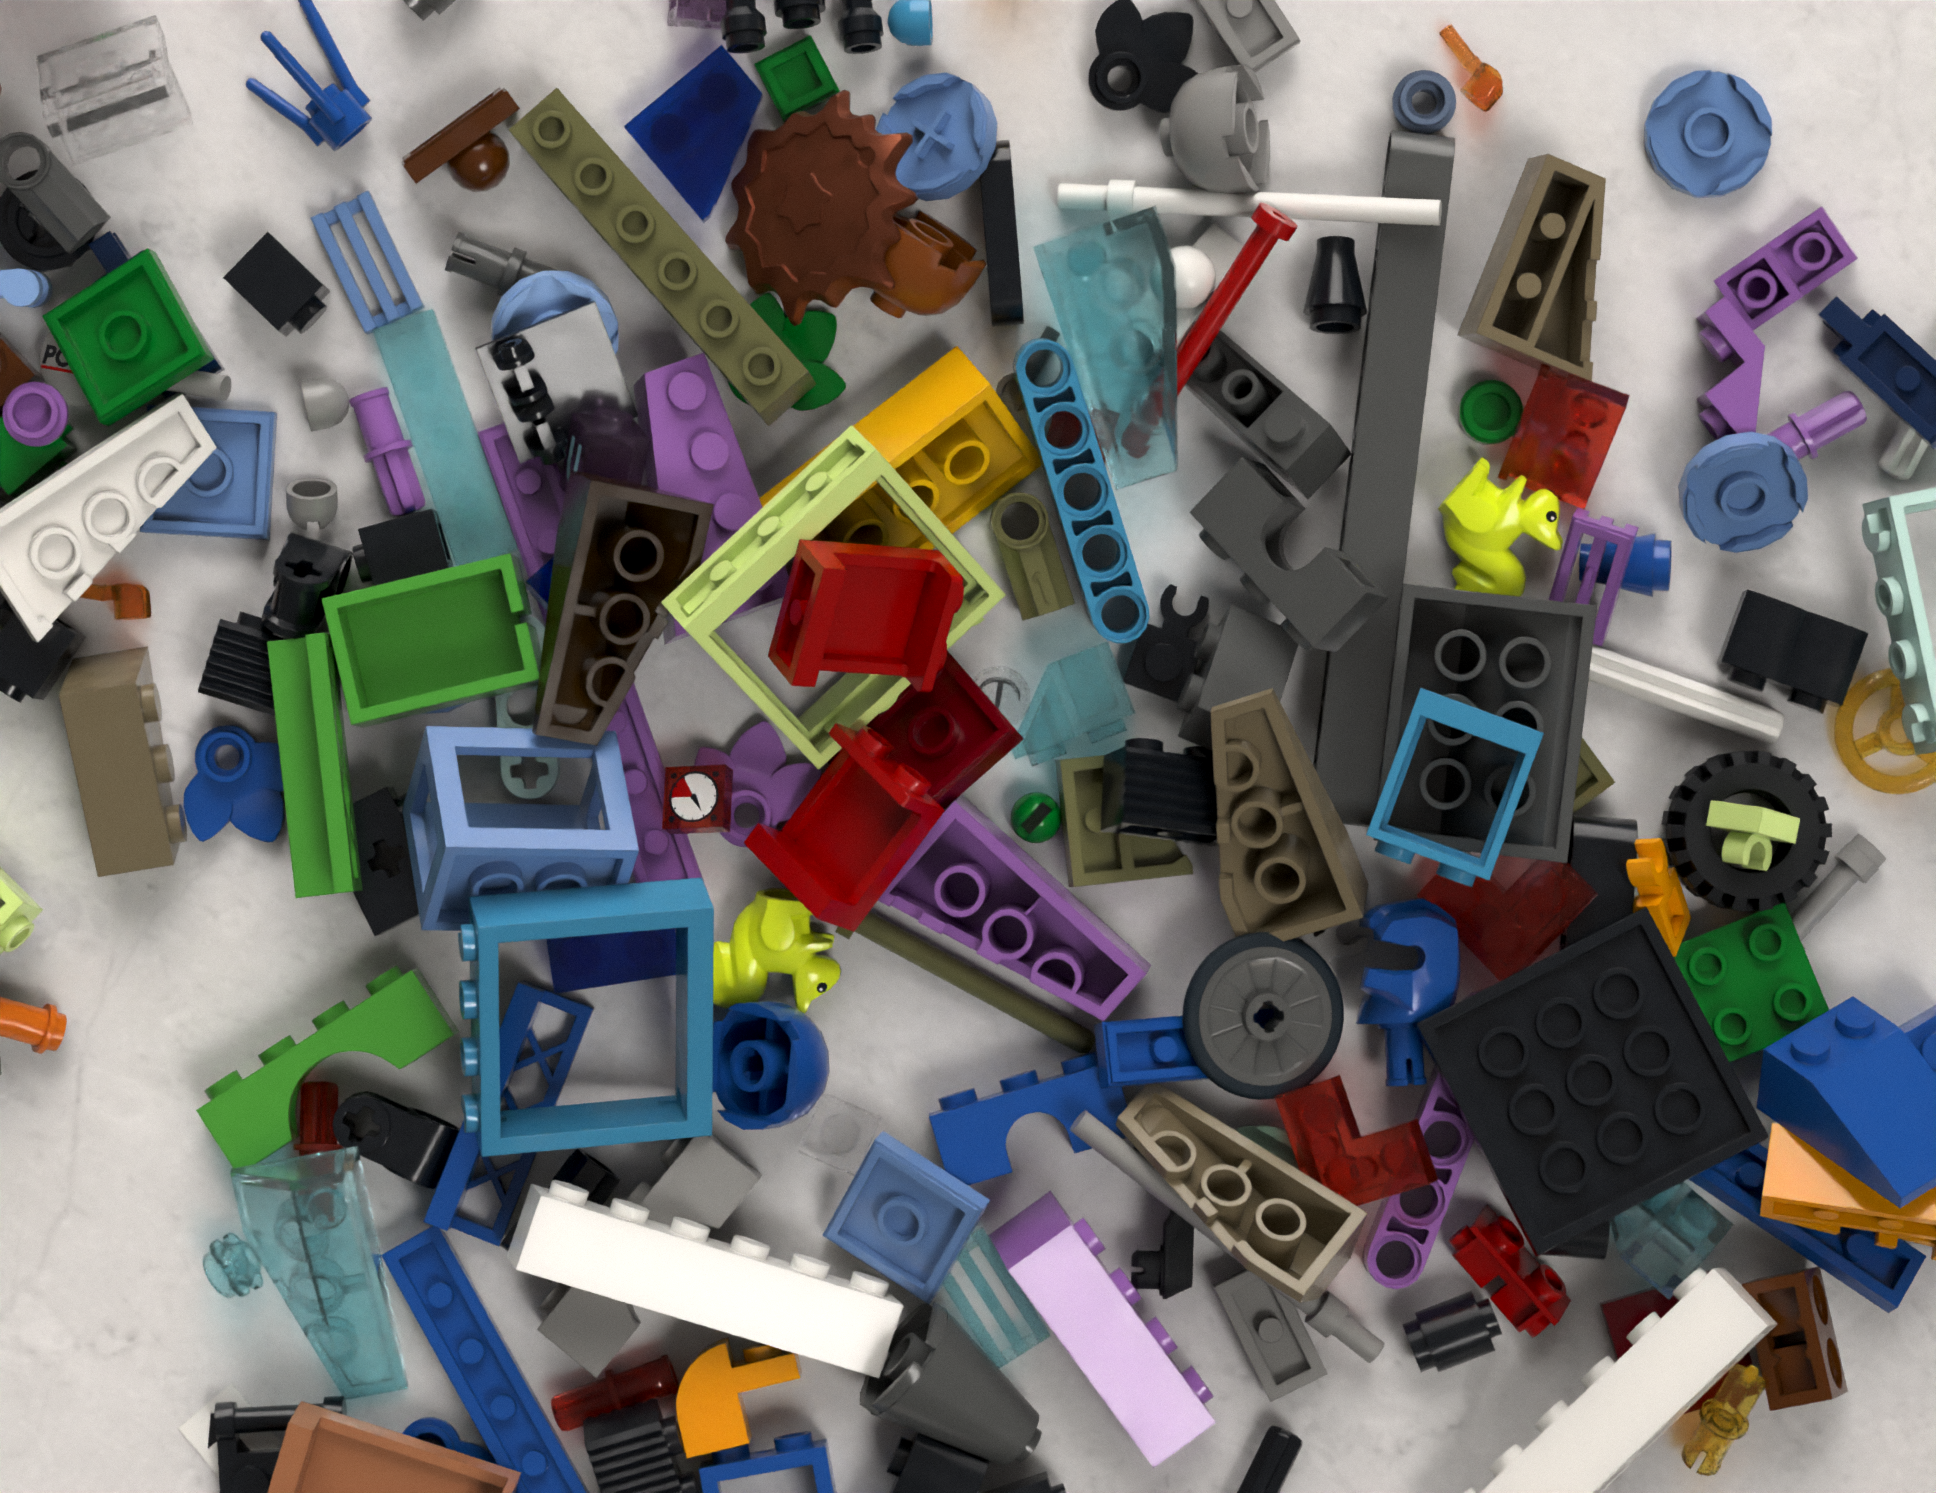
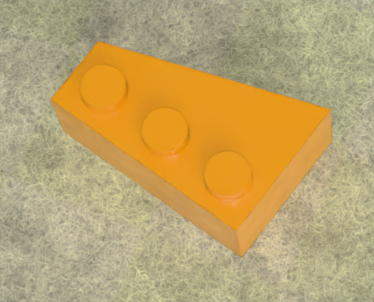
(1820, 1195)

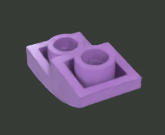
(1786, 268)

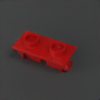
(1532, 1291)

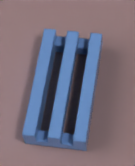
(344, 213)

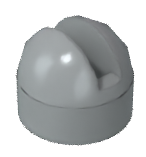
(324, 402)
(311, 501)

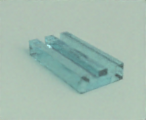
(1018, 1343)

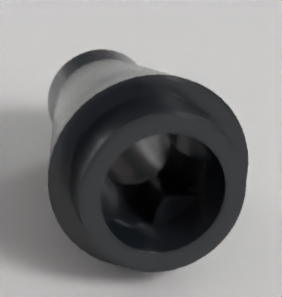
(1335, 288)

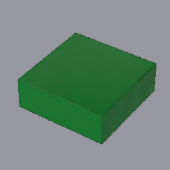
(797, 78)

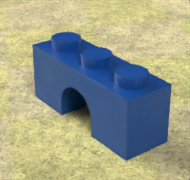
(975, 1130)

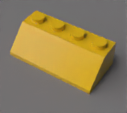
(947, 443)

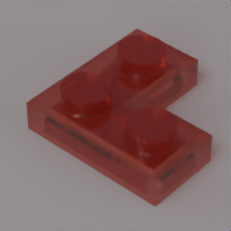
(1515, 924)
(1342, 1159)

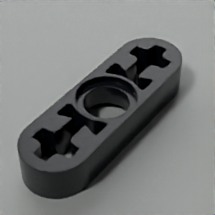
(1001, 238)

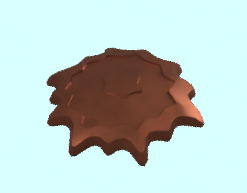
(819, 206)

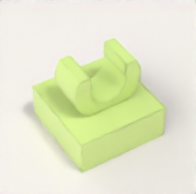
(1751, 832)

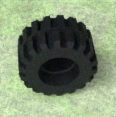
(1691, 843)

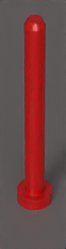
(1270, 227)

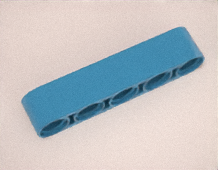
(1103, 513)

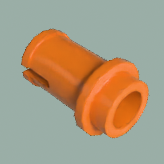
(32, 1025)

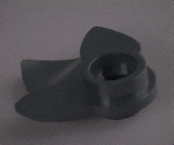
(1147, 50)

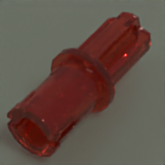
(317, 1113)
(634, 1385)

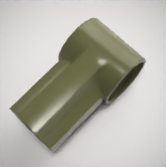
(1032, 562)

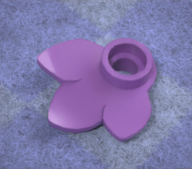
(762, 778)

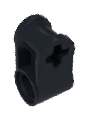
(302, 577)
(408, 1140)

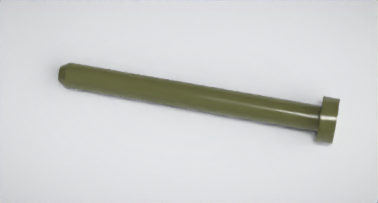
(974, 982)

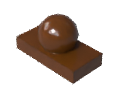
(472, 152)

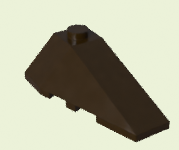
(612, 567)

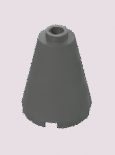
(951, 1390)

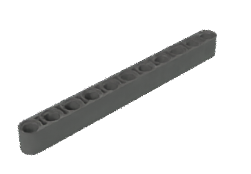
(1384, 471)

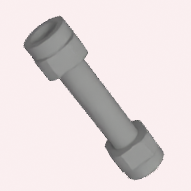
(1857, 862)

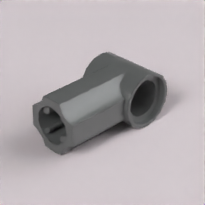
(53, 194)

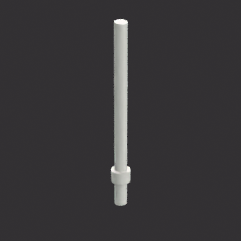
(1125, 197)

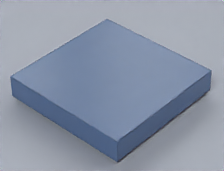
(231, 487)
(906, 1217)

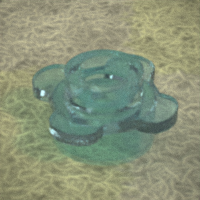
(232, 1266)

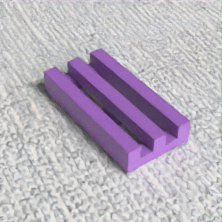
(1603, 532)

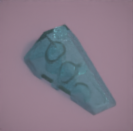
(1120, 325)
(322, 1251)

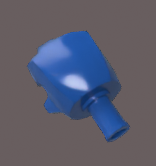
(1405, 997)

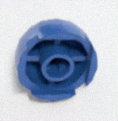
(767, 1064)

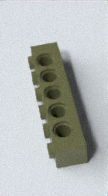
(662, 257)

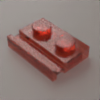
(1564, 435)

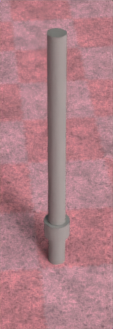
(1325, 1314)

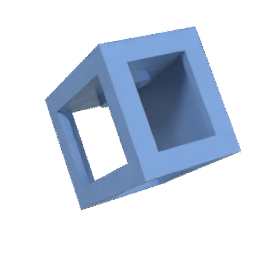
(511, 847)

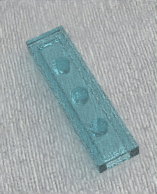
(445, 438)

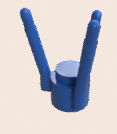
(334, 113)

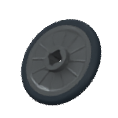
(1234, 986)

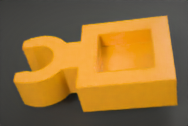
(1659, 891)

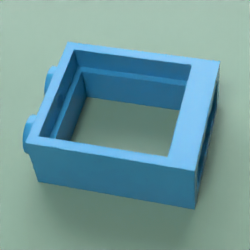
(1453, 862)

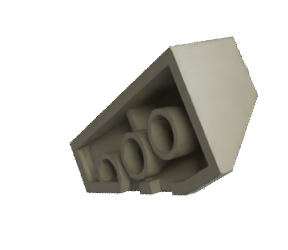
(1278, 833)
(1252, 1200)

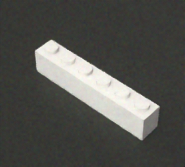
(705, 1279)
(1640, 1393)

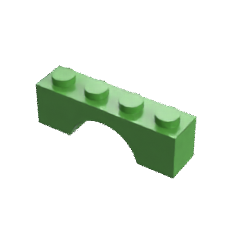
(260, 1112)

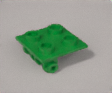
(1752, 981)

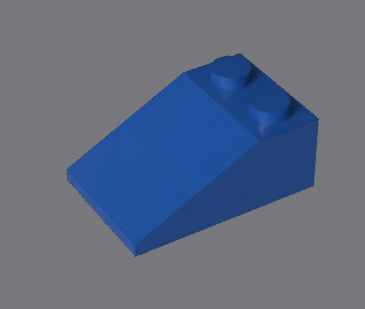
(1857, 1097)

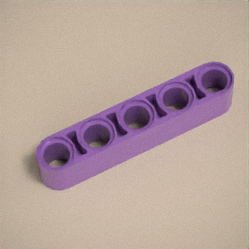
(1421, 1230)

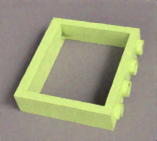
(771, 541)

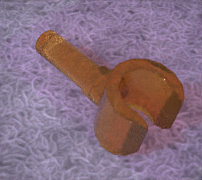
(1486, 83)
(129, 600)

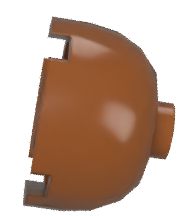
(928, 268)

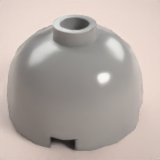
(1217, 131)

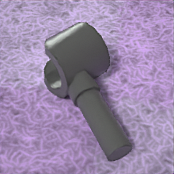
(1033, 364)

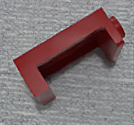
(866, 612)
(850, 830)

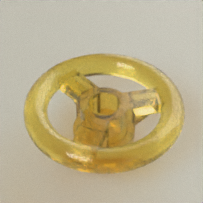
(1853, 752)

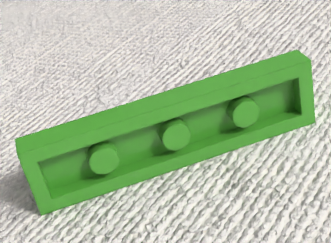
(314, 766)

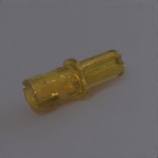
(1724, 1418)

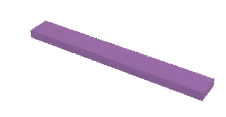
(534, 511)

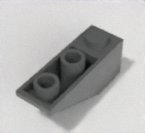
(1267, 416)

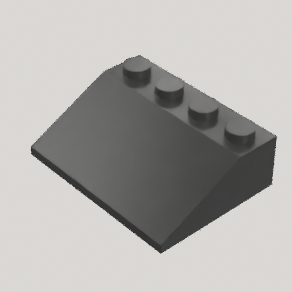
(1507, 659)

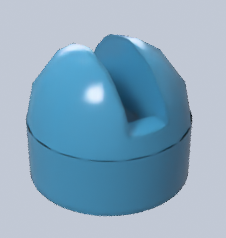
(912, 22)

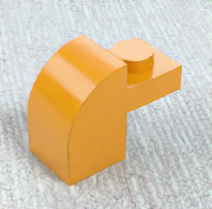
(711, 1390)

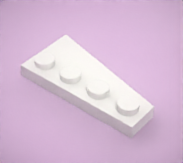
(91, 508)

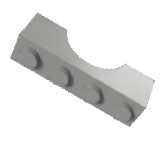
(700, 1185)

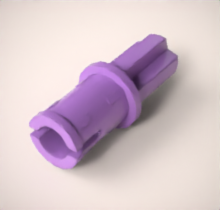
(1821, 424)
(388, 452)

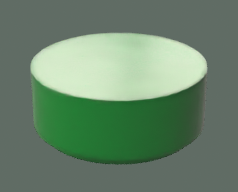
(1489, 412)

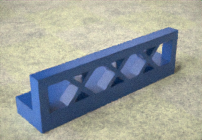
(465, 1154)

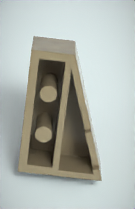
(1542, 271)
(121, 761)

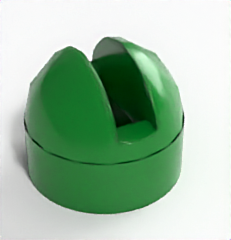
(1026, 807)

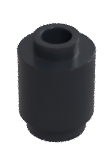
(1452, 1332)

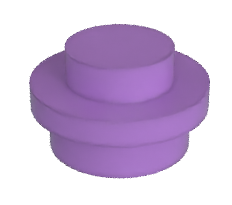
(35, 414)

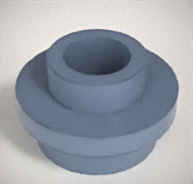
(1438, 88)

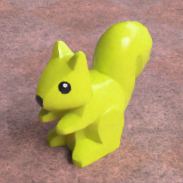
(1486, 521)
(774, 938)

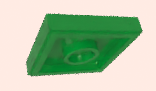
(128, 337)

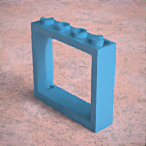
(576, 913)

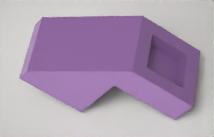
(1734, 400)

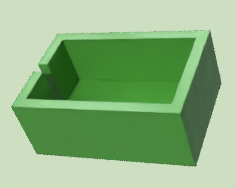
(433, 640)

